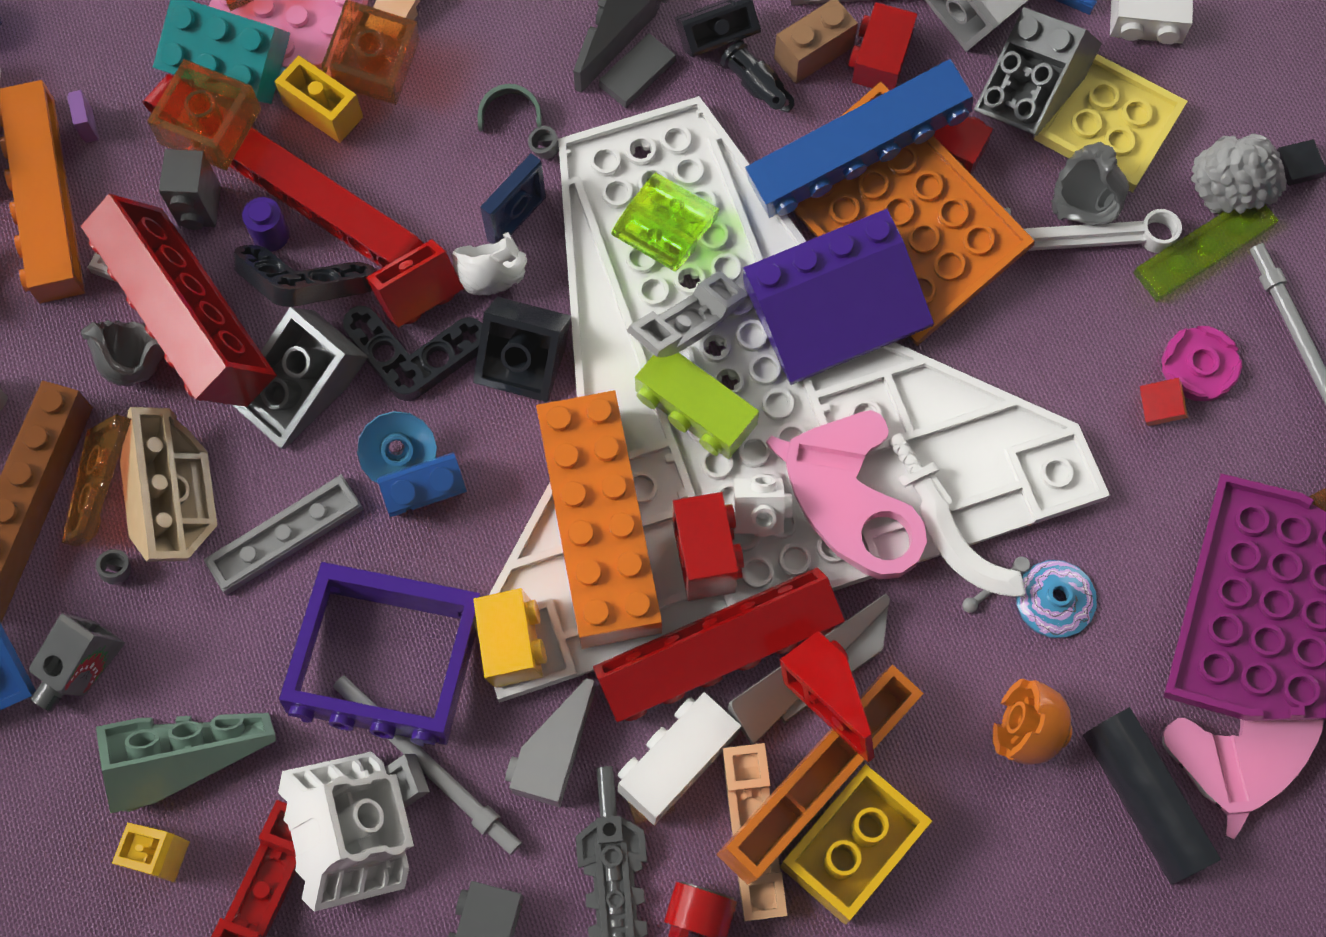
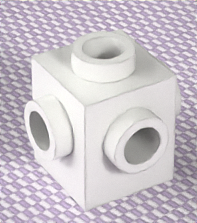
(761, 505)

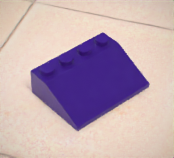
(837, 296)

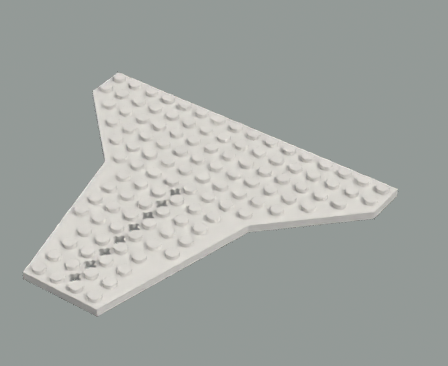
(993, 451)

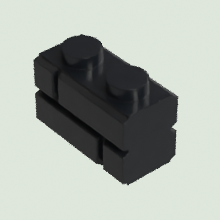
(717, 25)

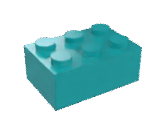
(222, 43)

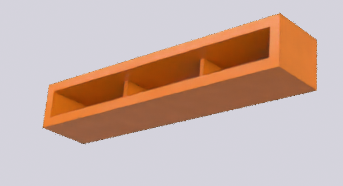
(39, 193)
(815, 781)

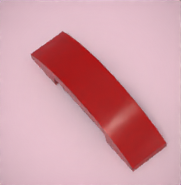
(264, 883)

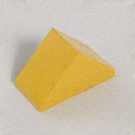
(151, 851)

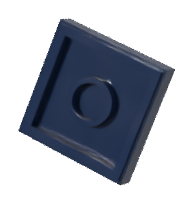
(514, 200)

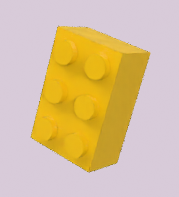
(855, 844)

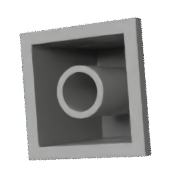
(973, 19)

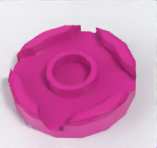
(1203, 361)

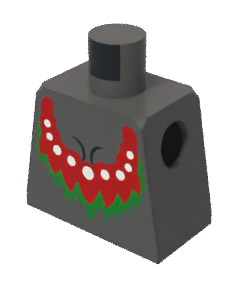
(72, 659)

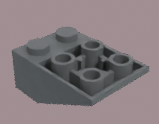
(1037, 71)

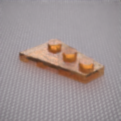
(93, 479)

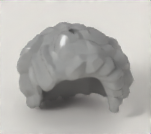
(1239, 174)

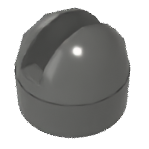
(544, 137)
(116, 561)

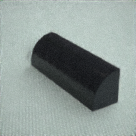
(1151, 796)

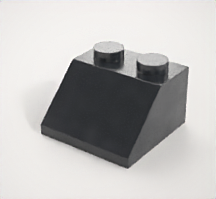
(521, 348)

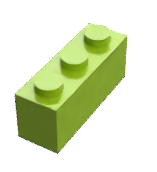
(696, 403)

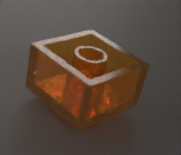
(371, 51)
(205, 113)

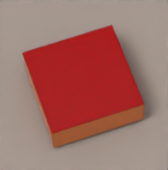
(1163, 401)

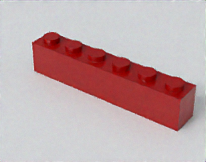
(718, 645)

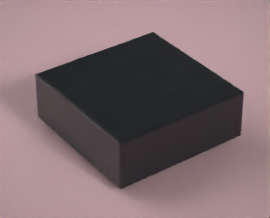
(1302, 162)

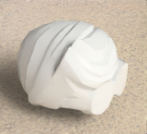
(489, 266)

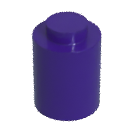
(266, 223)

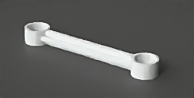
(1108, 234)

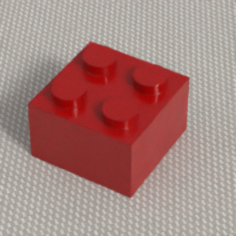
(705, 546)

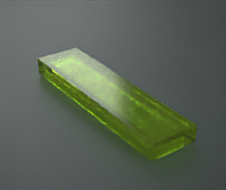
(1202, 249)

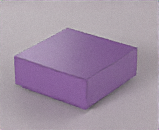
(82, 116)

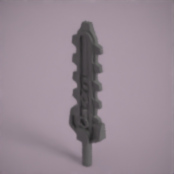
(611, 854)

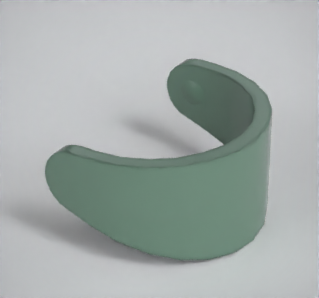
(503, 90)

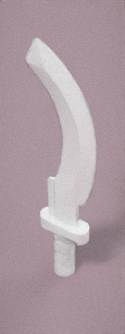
(944, 530)

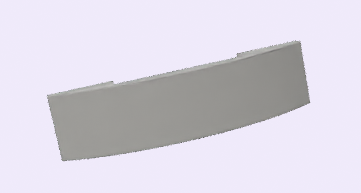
(691, 318)

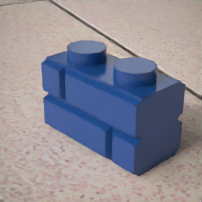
(421, 484)

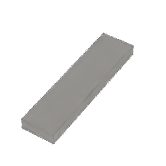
(283, 534)

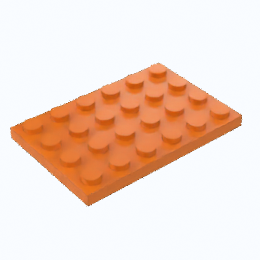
(944, 215)

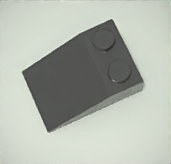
(311, 369)

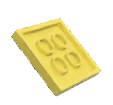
(1118, 111)

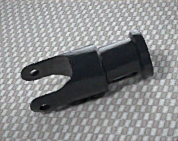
(757, 77)

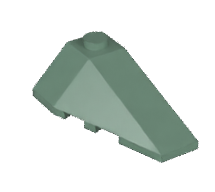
(153, 761)

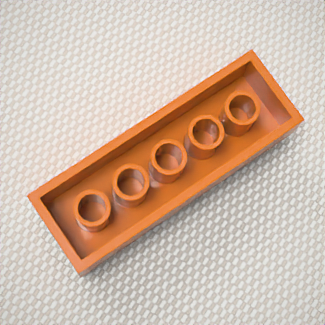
(599, 520)

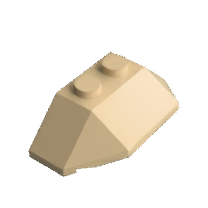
(165, 486)

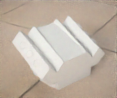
(346, 829)

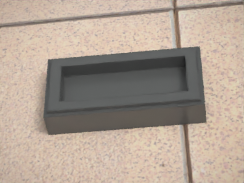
(637, 70)

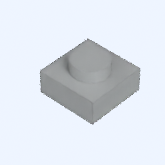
(410, 778)

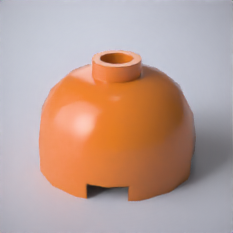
(1033, 724)

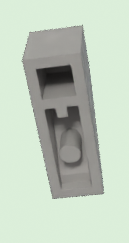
(549, 754)

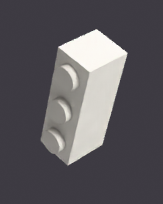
(677, 757)

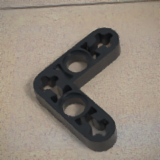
(292, 288)
(415, 364)

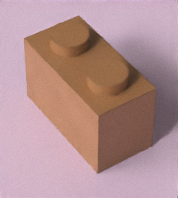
(815, 40)

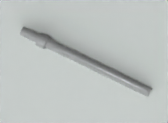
(1274, 282)
(484, 818)

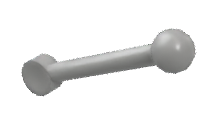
(971, 604)

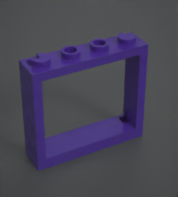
(395, 592)

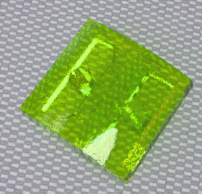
(665, 221)

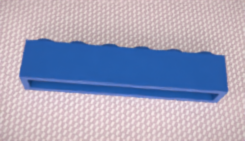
(860, 139)

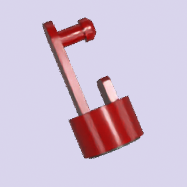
(699, 911)

